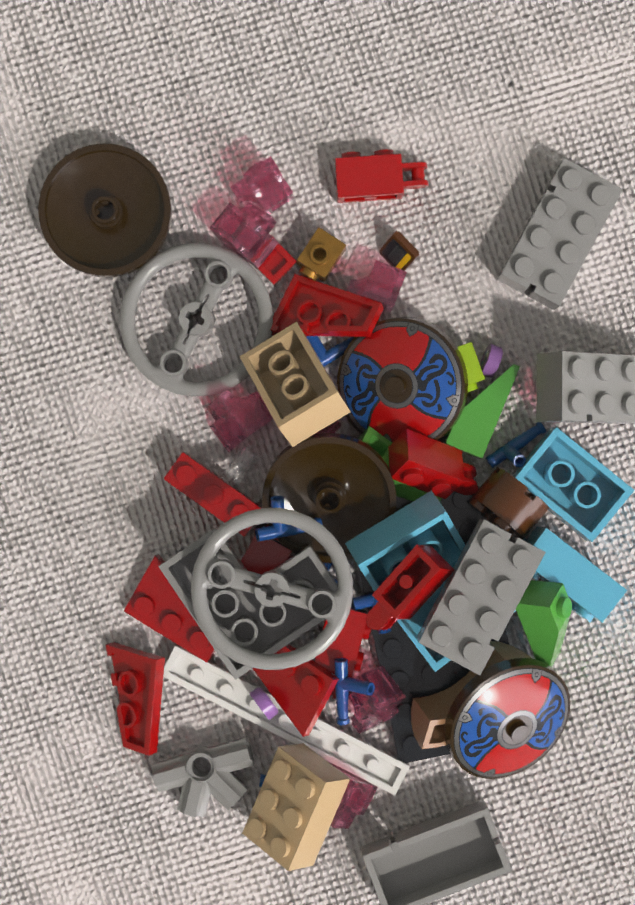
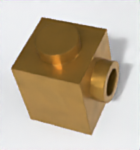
(320, 255)

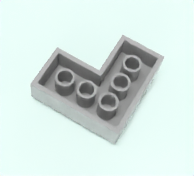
(240, 613)

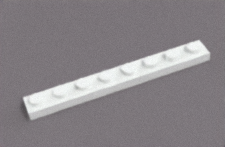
(325, 738)

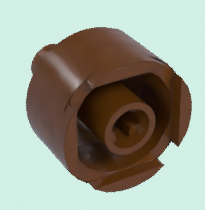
(508, 504)

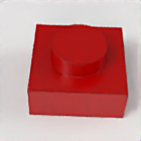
(277, 265)

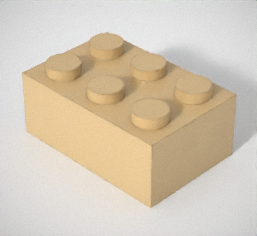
(294, 384)
(295, 806)

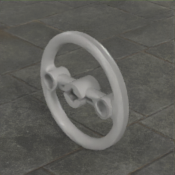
(219, 258)
(335, 616)

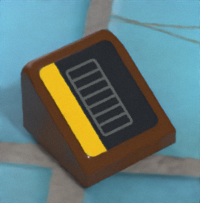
(399, 251)

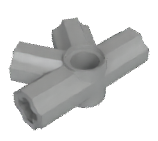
(199, 784)

